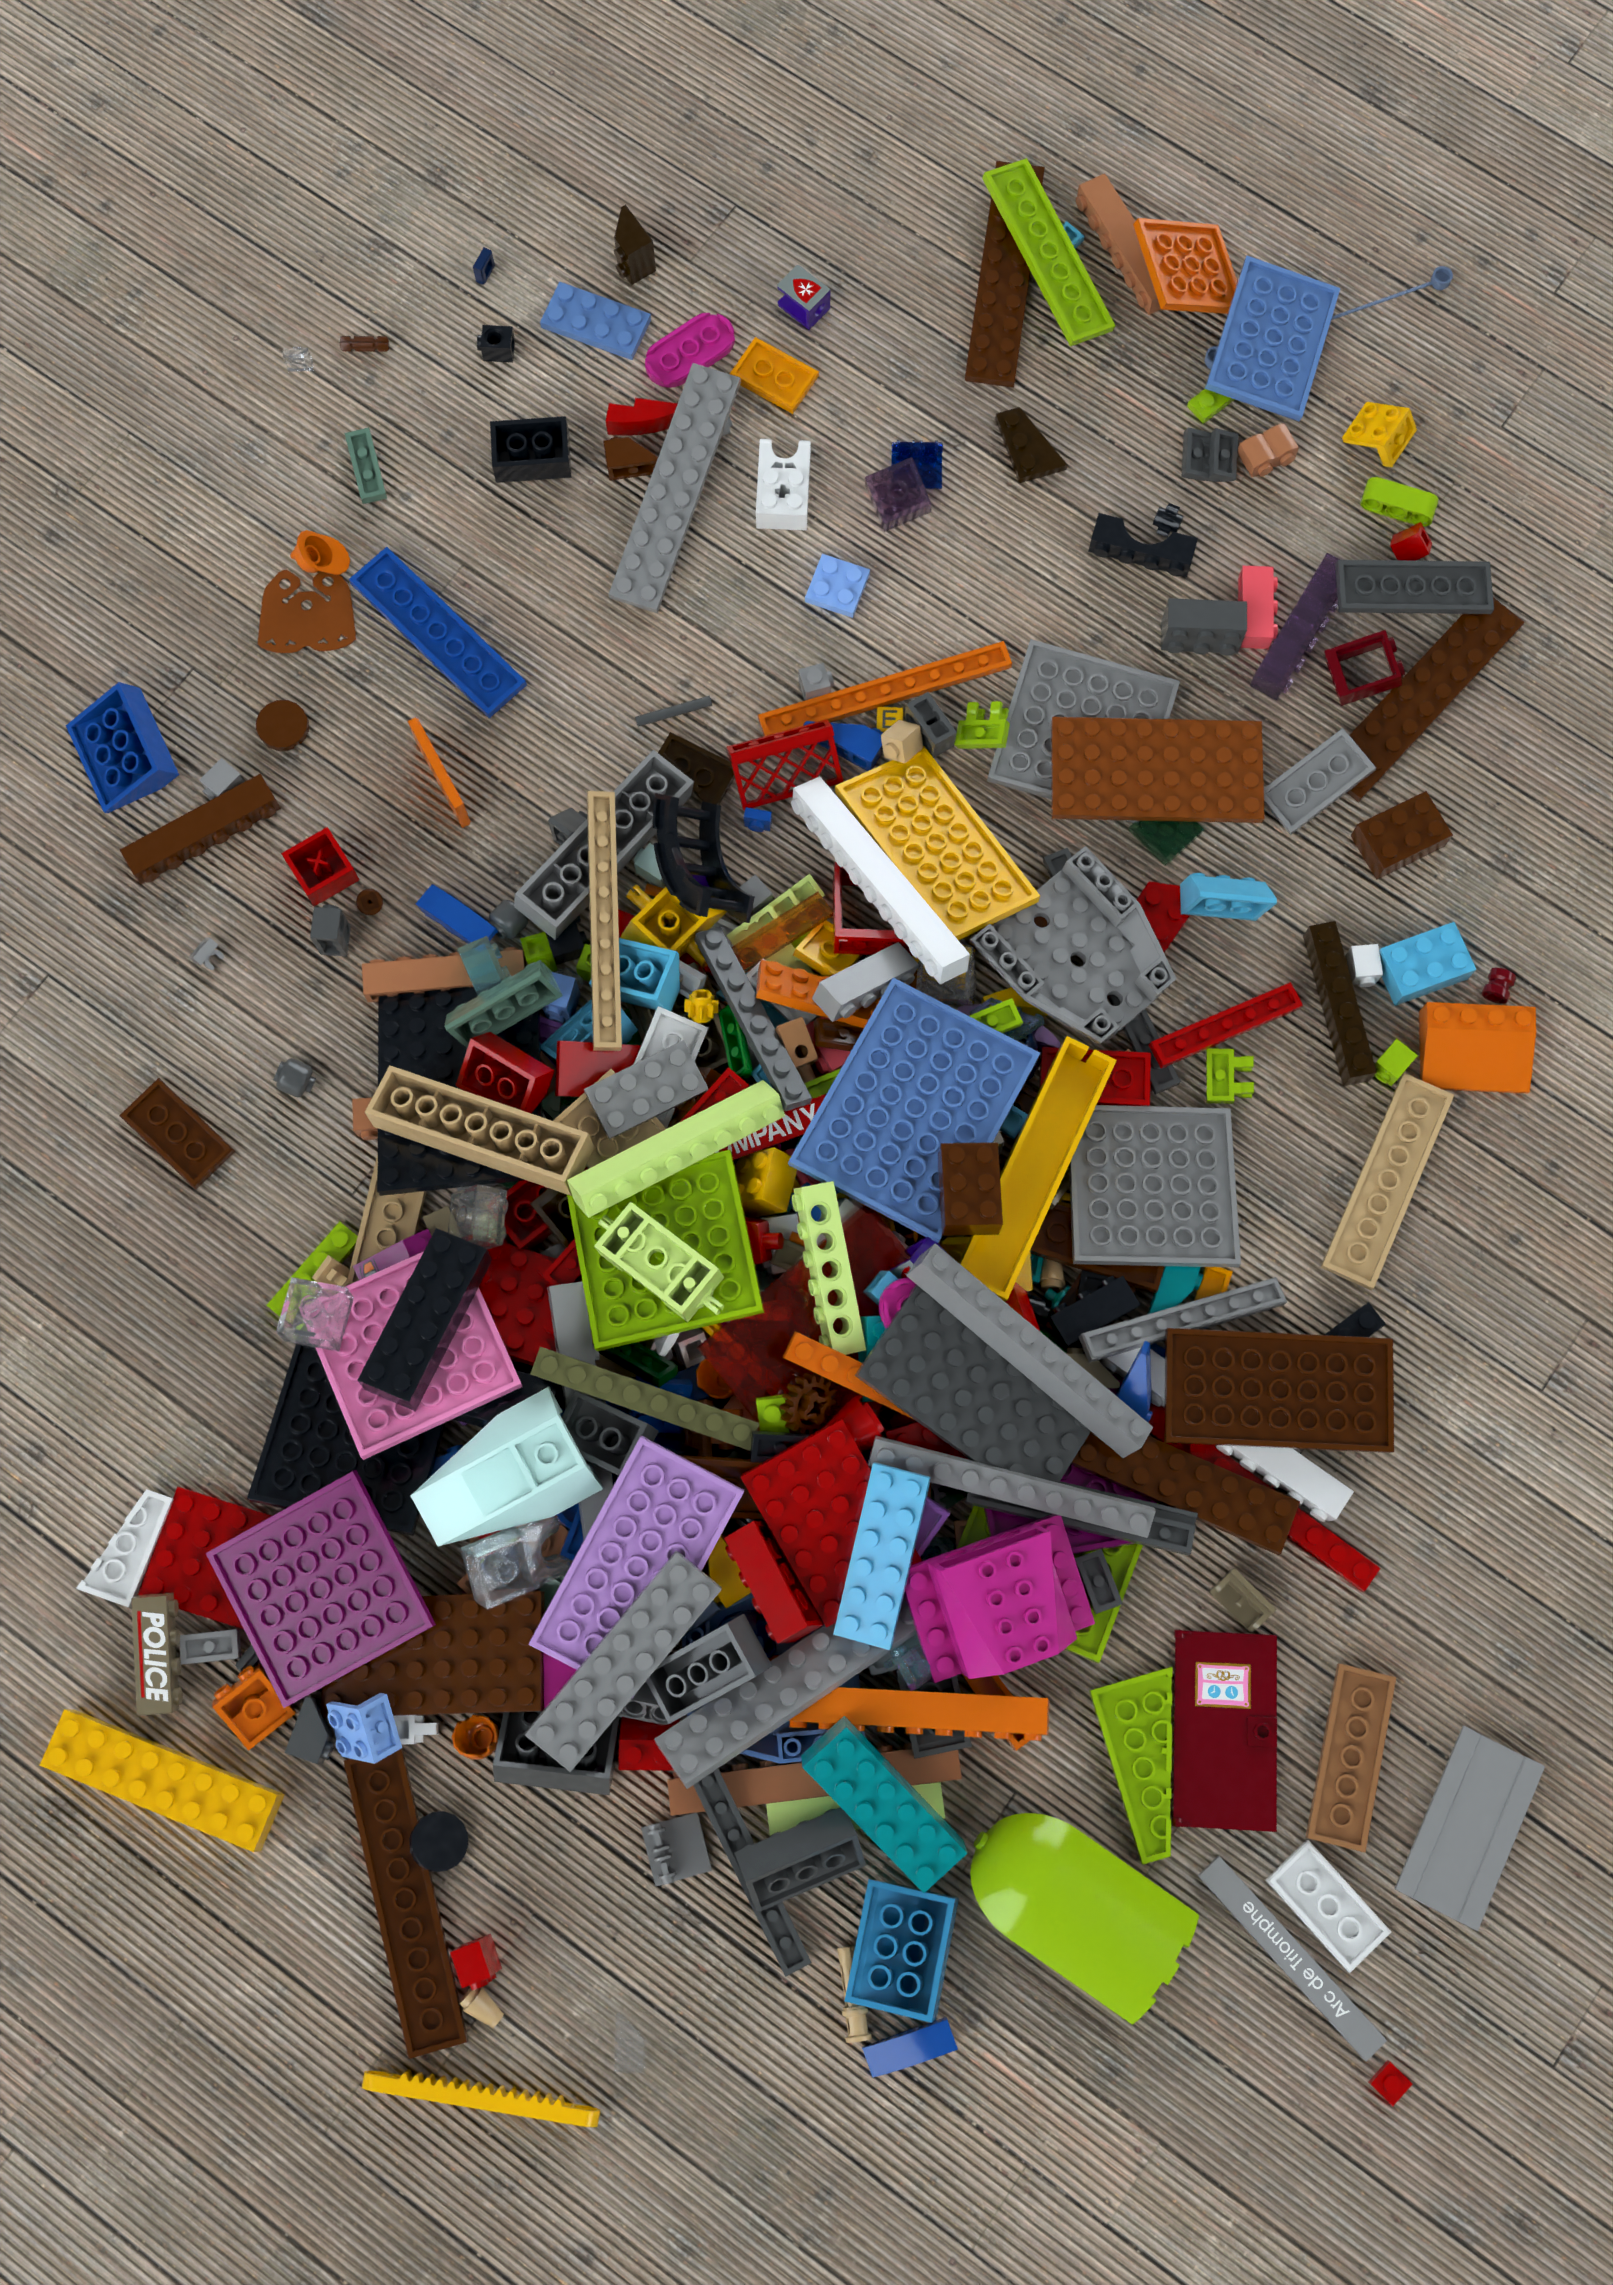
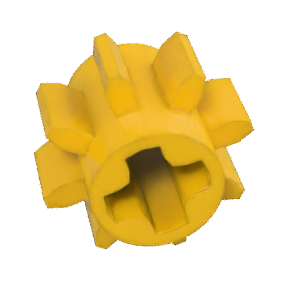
(701, 1006)

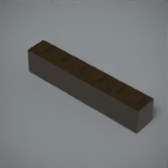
(1339, 1003)

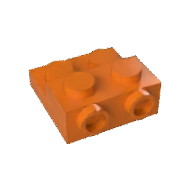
(251, 1706)

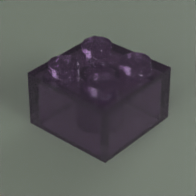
(898, 494)

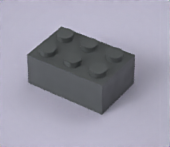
(1203, 626)

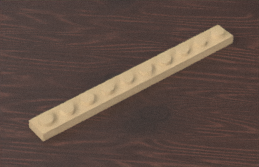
(604, 921)

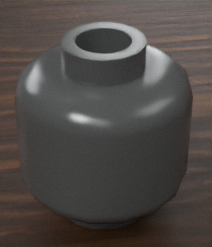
(507, 920)
(294, 1077)

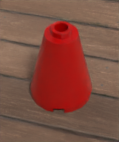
(860, 1422)

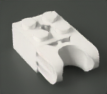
(783, 488)

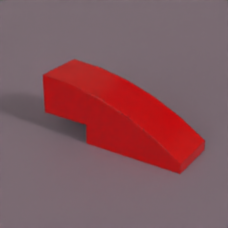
(643, 418)

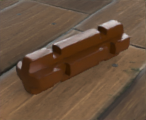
(364, 343)

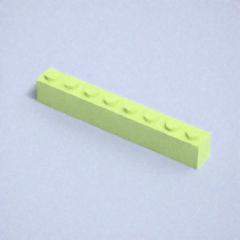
(675, 1148)

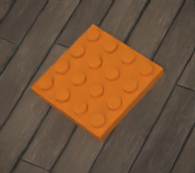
(1187, 265)

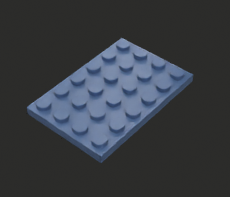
(1272, 338)

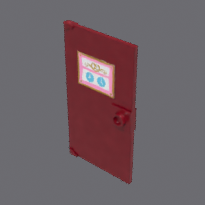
(1225, 1731)

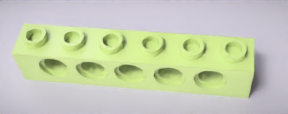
(824, 1196)

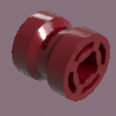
(1498, 986)

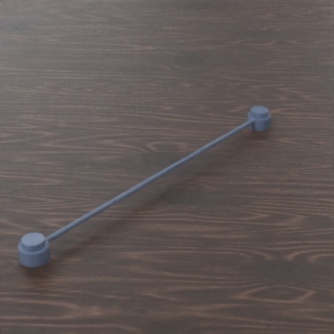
(1440, 280)

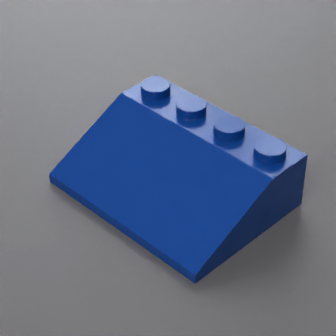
(121, 747)

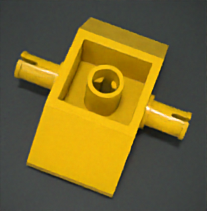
(650, 929)

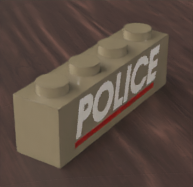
(156, 1654)

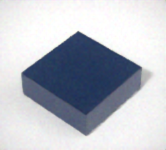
(483, 266)

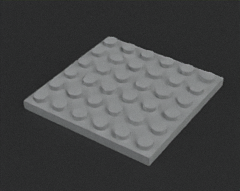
(1069, 685)
(1155, 1188)

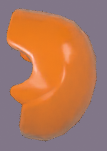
(711, 1382)
(476, 1737)

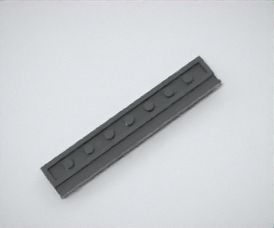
(1170, 1529)

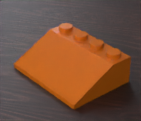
(1477, 1046)

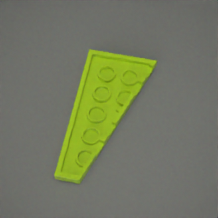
(1138, 1740)

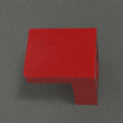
(1411, 543)

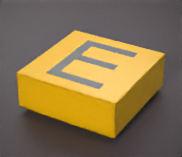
(887, 717)

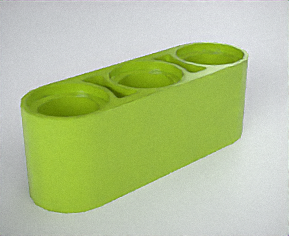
(1399, 501)

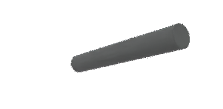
(673, 711)

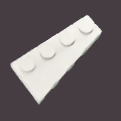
(126, 1559)

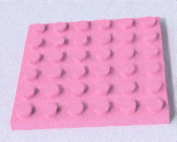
(470, 1374)

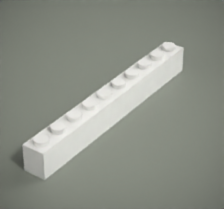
(880, 880)
(1278, 1466)

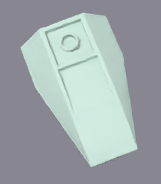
(507, 1475)

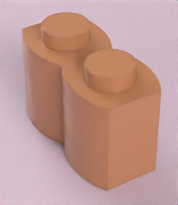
(1268, 450)

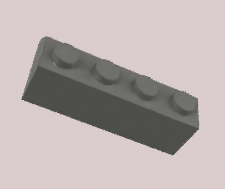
(800, 1858)

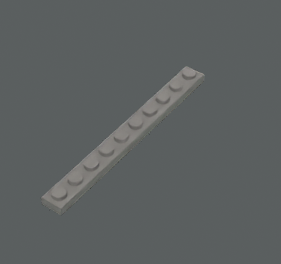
(1015, 1487)

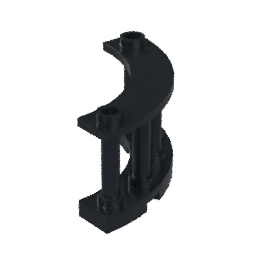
(676, 874)

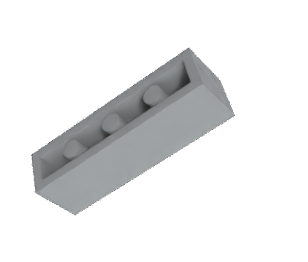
(864, 982)

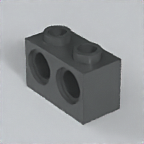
(936, 730)
(330, 931)

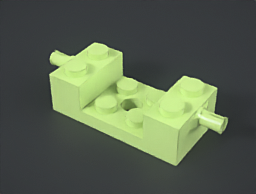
(684, 1277)

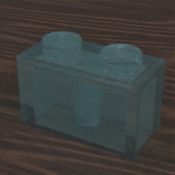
(482, 964)

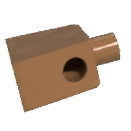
(799, 1047)

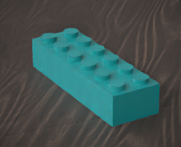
(883, 1804)

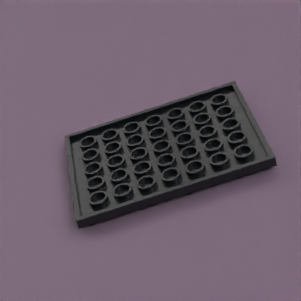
(416, 1041)

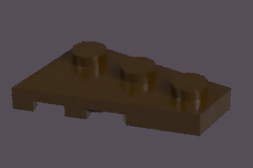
(1027, 447)
(709, 771)

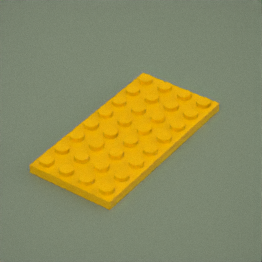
(938, 843)

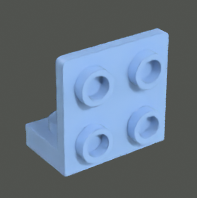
(364, 1730)

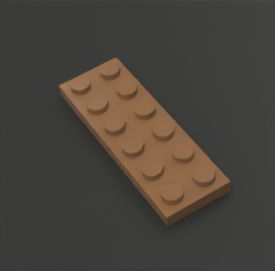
(1351, 1757)

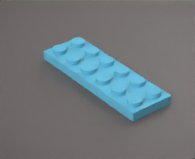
(882, 1556)

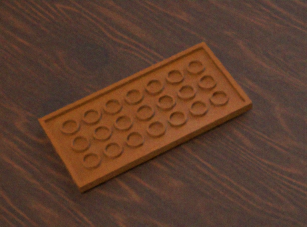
(1157, 769)

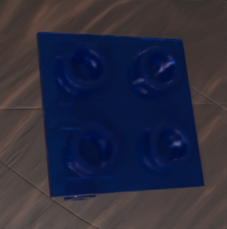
(926, 457)

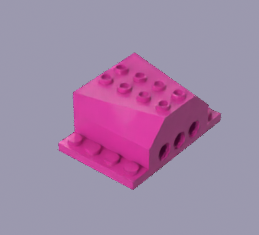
(998, 1602)

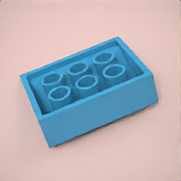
(902, 1950)

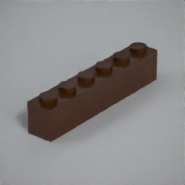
(200, 829)

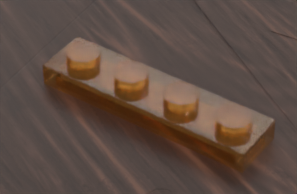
(782, 931)

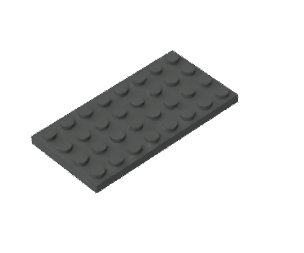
(969, 1393)

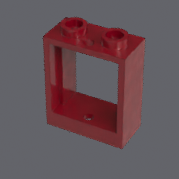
(1358, 647)

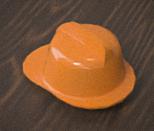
(320, 553)

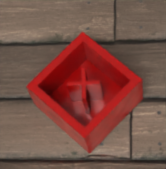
(320, 866)

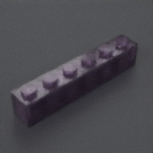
(1299, 632)

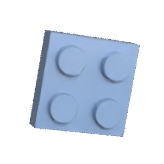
(837, 585)

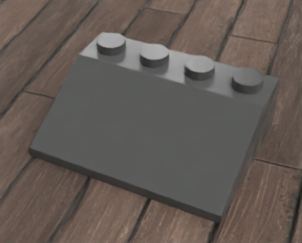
(525, 1763)

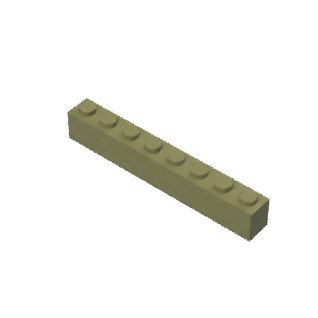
(644, 1398)

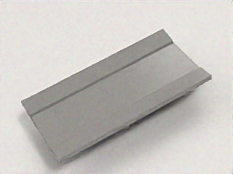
(1469, 1828)

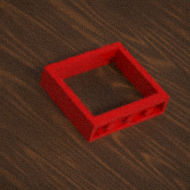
(856, 940)

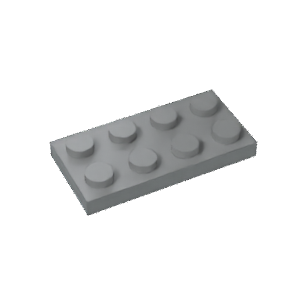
(1317, 781)
(646, 1089)

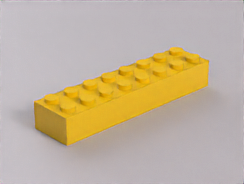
(162, 1780)

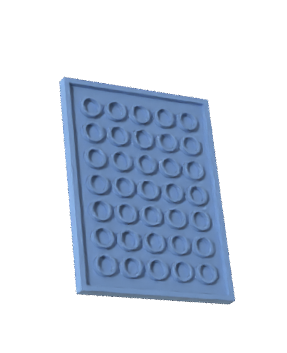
(905, 1088)

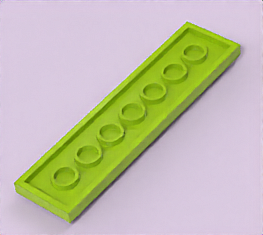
(1048, 252)

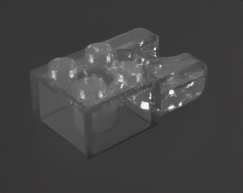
(512, 1562)

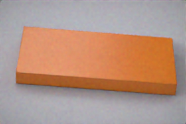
(439, 772)

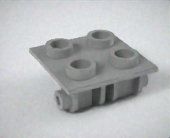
(676, 1849)

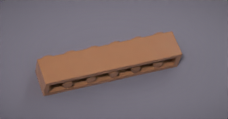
(1117, 234)
(426, 973)

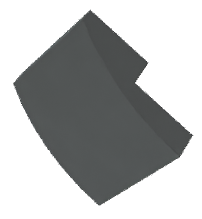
(1209, 455)

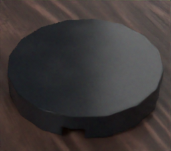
(438, 1841)

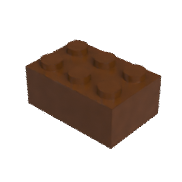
(1401, 835)
(970, 1189)

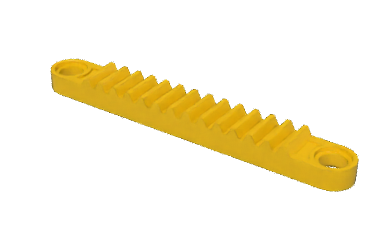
(481, 2098)

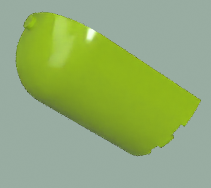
(1080, 1910)

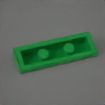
(735, 1044)

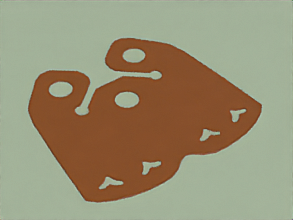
(306, 627)

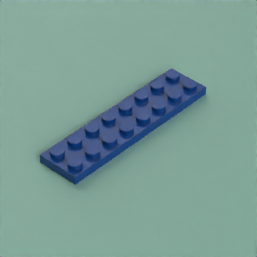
(438, 632)

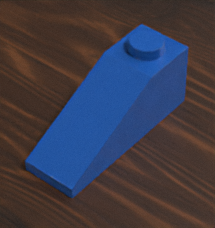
(856, 743)
(1136, 1386)

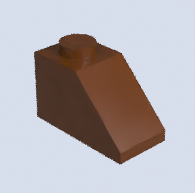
(627, 459)

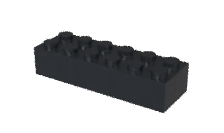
(425, 1319)

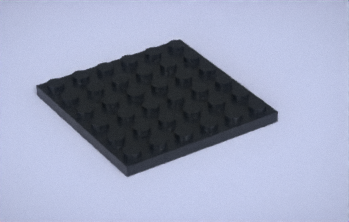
(314, 1447)

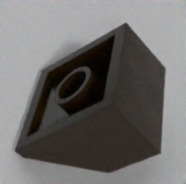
(633, 248)

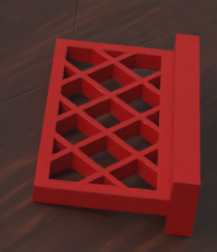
(783, 742)

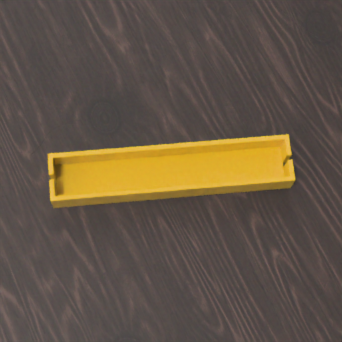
(1039, 1163)

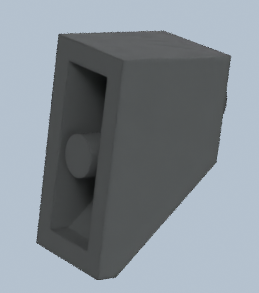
(565, 824)
(311, 1734)

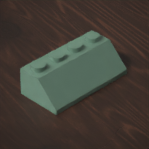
(504, 1003)

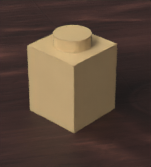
(902, 741)

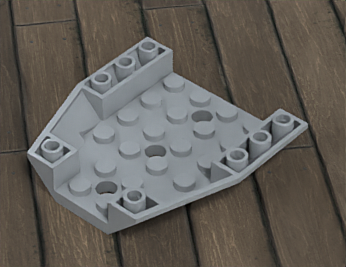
(1086, 918)

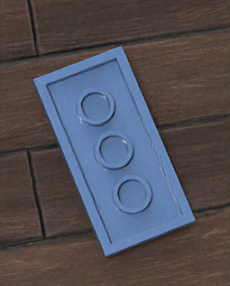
(595, 320)

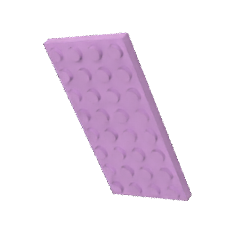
(650, 1513)

